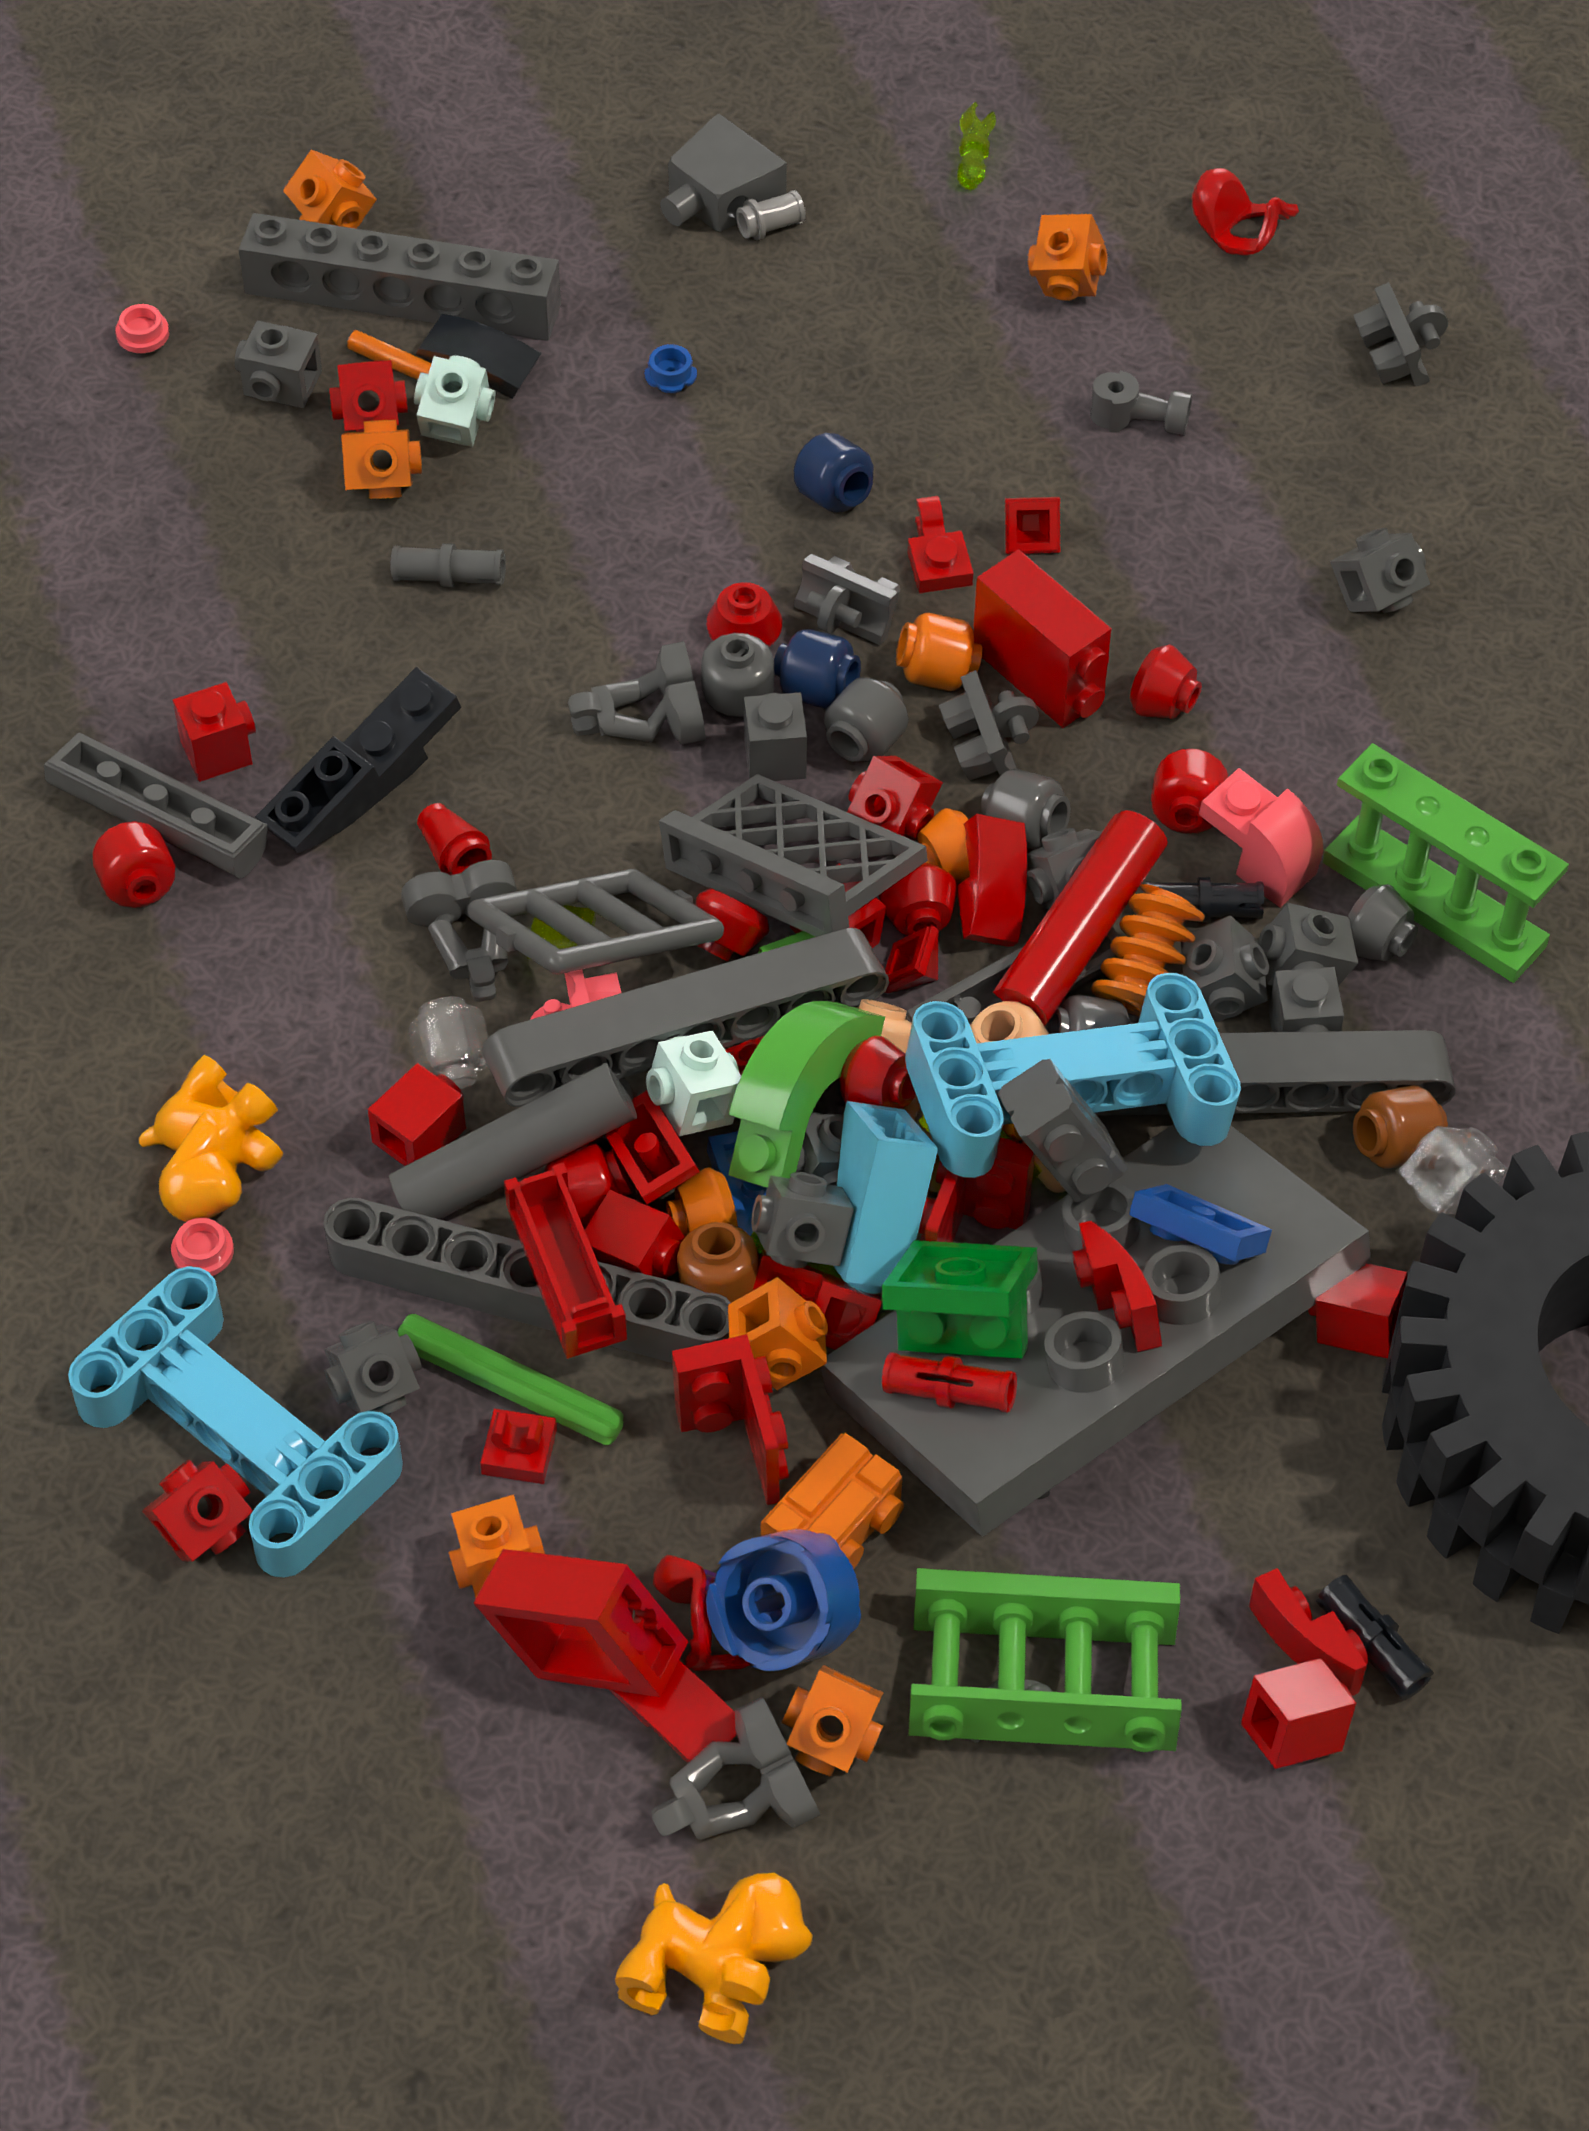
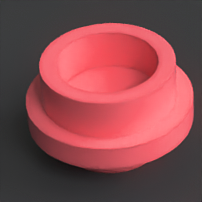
(141, 329)
(202, 1245)

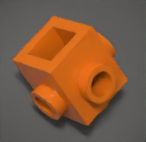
(329, 191)
(1068, 256)
(359, 465)
(782, 1329)
(483, 1535)
(836, 1696)

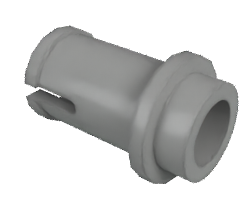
(761, 217)

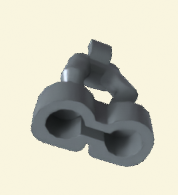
(673, 675)
(441, 899)
(761, 1747)

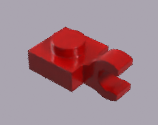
(937, 557)

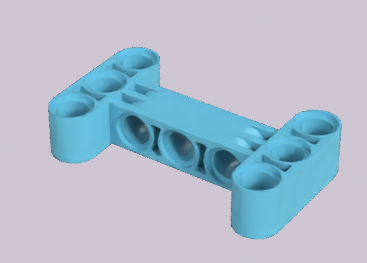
(1162, 1059)
(236, 1420)

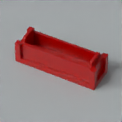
(564, 1263)

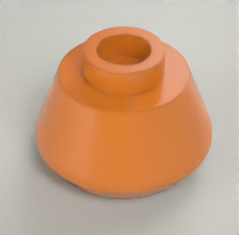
(946, 843)
(702, 1201)

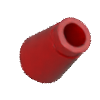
(452, 839)

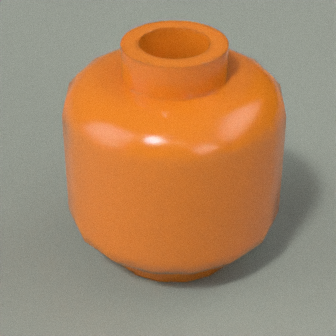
(937, 651)

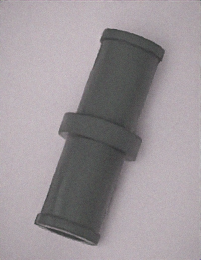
(448, 565)

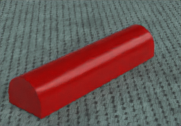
(1083, 914)

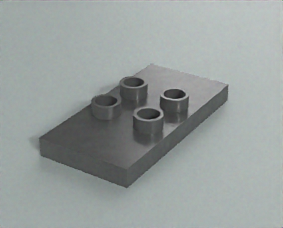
(1081, 1373)

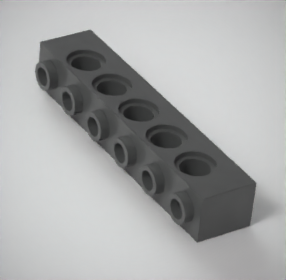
(399, 275)

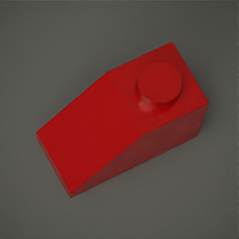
(651, 1151)

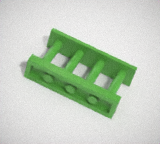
(1440, 900)
(1045, 1608)

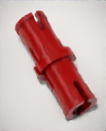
(989, 1388)

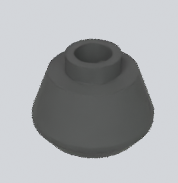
(1382, 924)

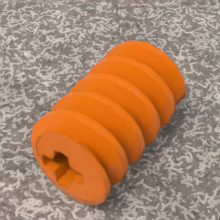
(1147, 945)

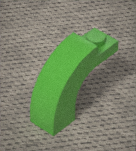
(787, 1079)

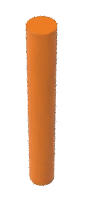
(379, 350)

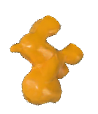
(211, 1135)
(717, 1954)

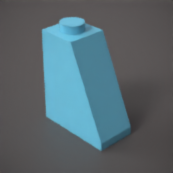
(886, 1177)

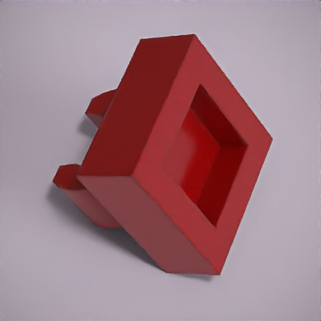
(518, 1446)

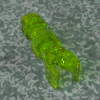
(974, 147)

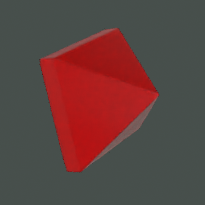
(1032, 525)
(913, 960)

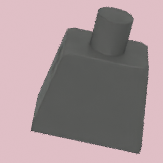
(719, 173)

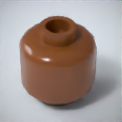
(1394, 1124)
(719, 1260)

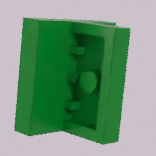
(962, 1298)

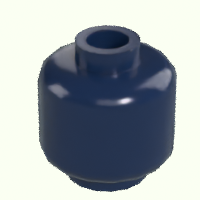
(834, 472)
(816, 666)

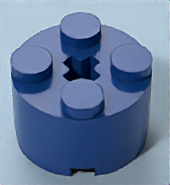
(817, 1592)

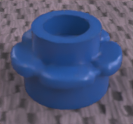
(670, 369)

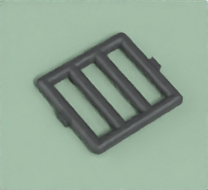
(594, 946)

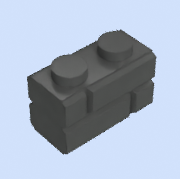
(1062, 1130)

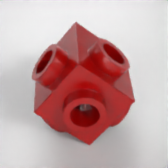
(364, 376)
(894, 796)
(177, 1514)

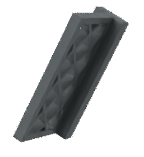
(772, 877)

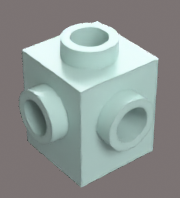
(453, 400)
(693, 1082)

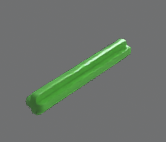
(513, 1380)

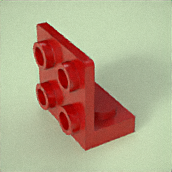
(994, 1199)
(727, 1384)

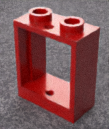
(577, 1624)

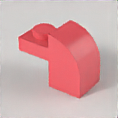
(1276, 834)

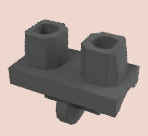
(1402, 356)
(846, 599)
(975, 711)

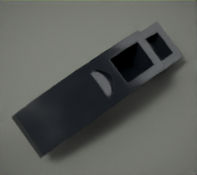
(358, 773)

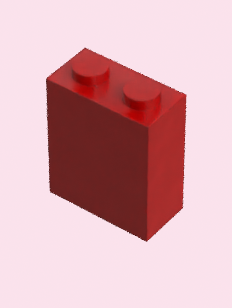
(1041, 638)

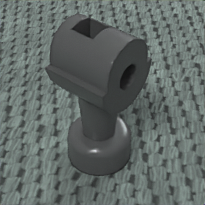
(1118, 401)

